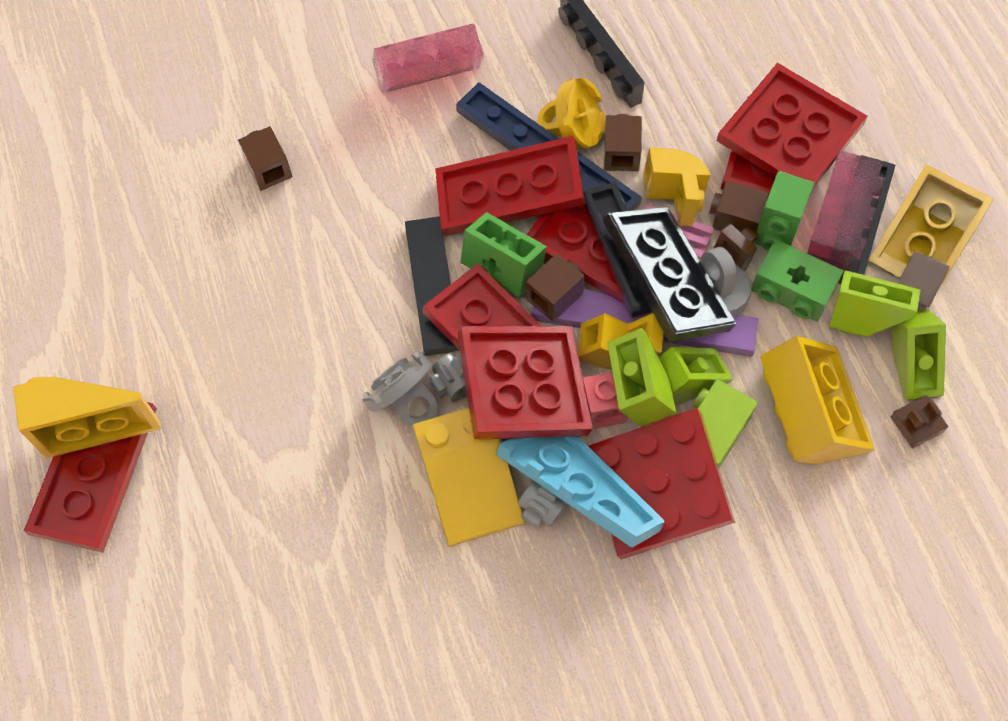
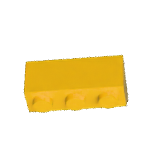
(815, 401)

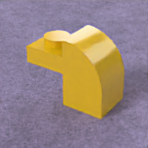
(676, 177)
(605, 328)

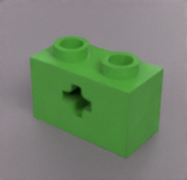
(783, 210)
(502, 252)
(789, 265)

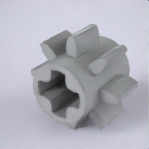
(449, 378)
(540, 505)

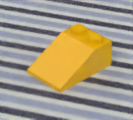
(932, 220)
(76, 415)
(466, 478)

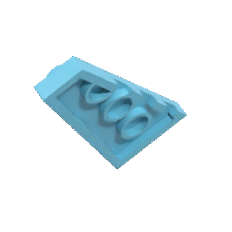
(585, 483)

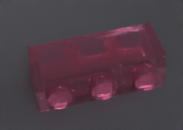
(427, 58)
(846, 210)

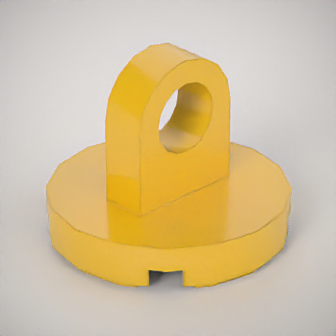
(575, 113)

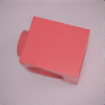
(603, 400)

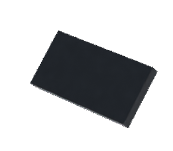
(669, 273)

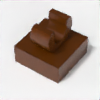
(738, 244)
(919, 421)

